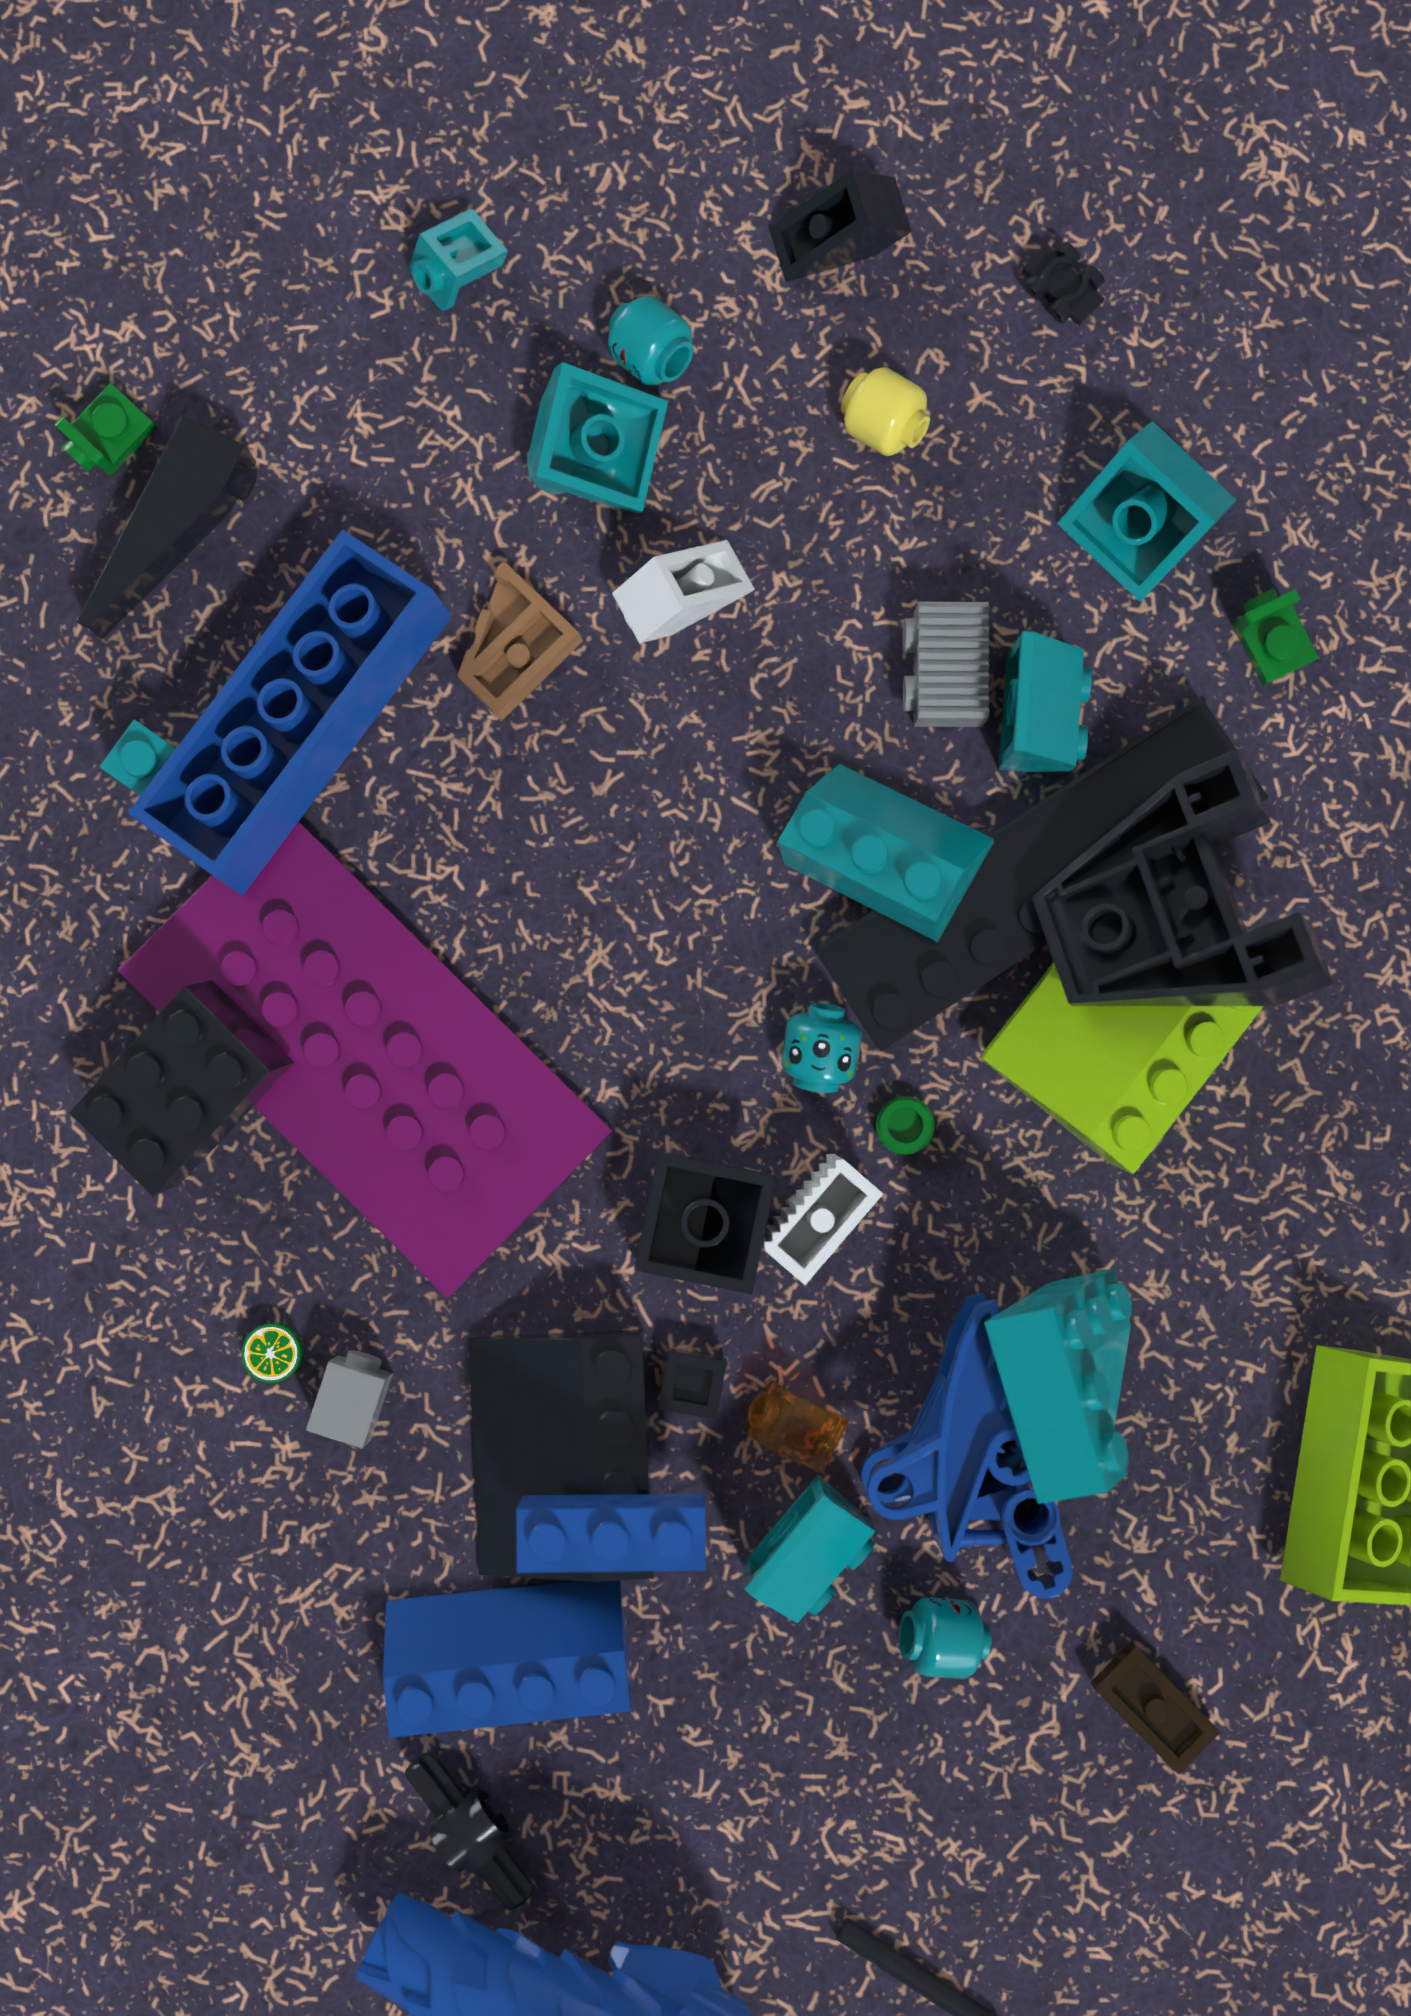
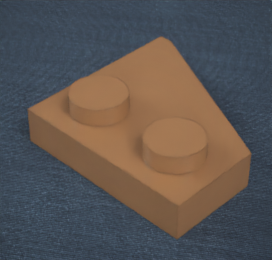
(514, 644)

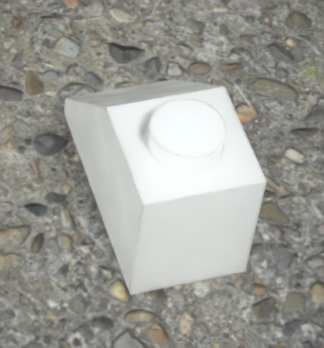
(681, 589)

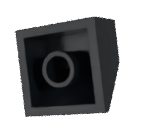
(705, 1222)

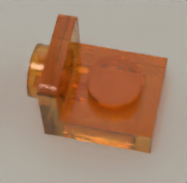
(794, 1426)

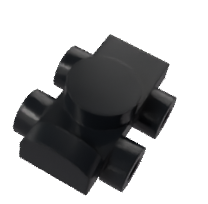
(1069, 292)

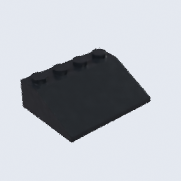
(555, 1422)

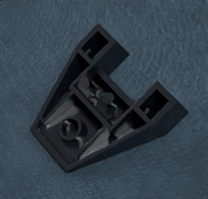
(1155, 917)

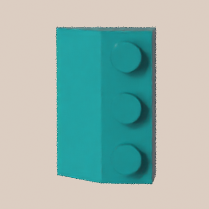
(883, 850)

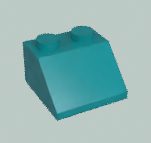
(1146, 510)
(1043, 706)
(807, 1552)

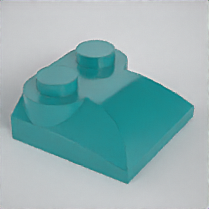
(595, 439)

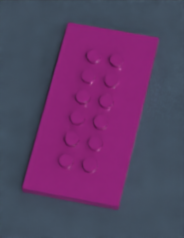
(398, 1068)

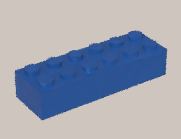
(292, 712)

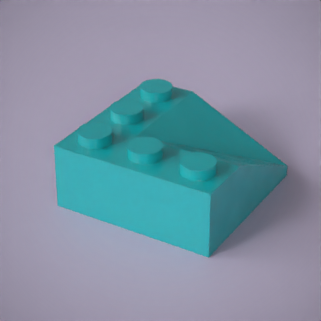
(1063, 1379)

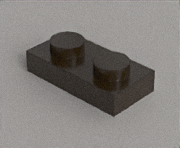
(1155, 1708)

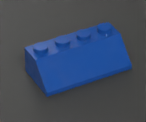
(505, 1657)

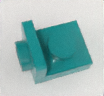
(454, 256)

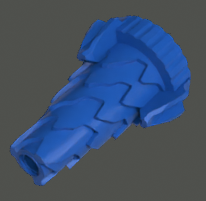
(467, 1969)

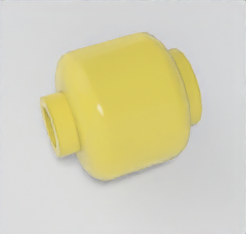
(885, 411)

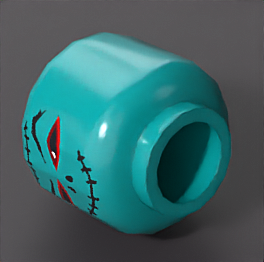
(650, 340)
(944, 1637)

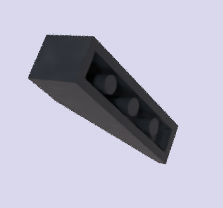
(181, 504)

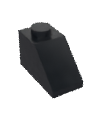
(841, 225)

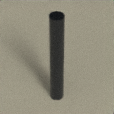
(908, 1971)

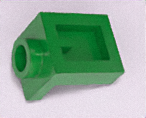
(106, 431)
(1274, 636)

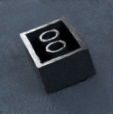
(181, 1087)

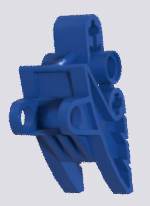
(949, 1454)

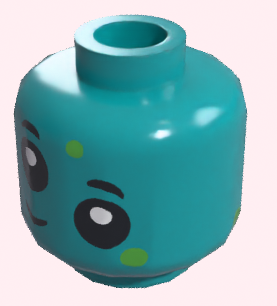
(821, 1048)

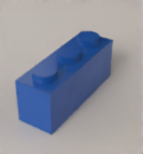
(611, 1533)

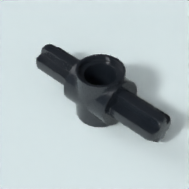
(469, 1831)

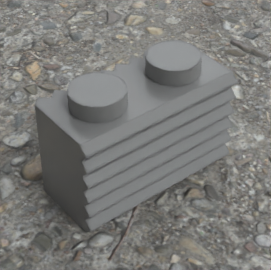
(949, 664)

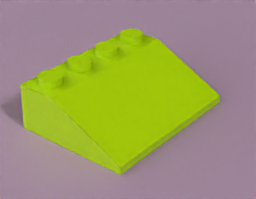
(1113, 1070)
(1353, 1481)

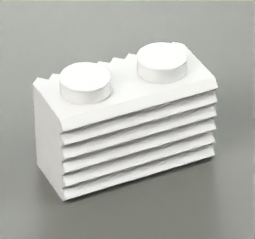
(819, 1217)

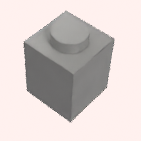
(350, 1399)

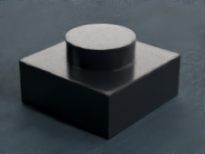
(692, 1383)

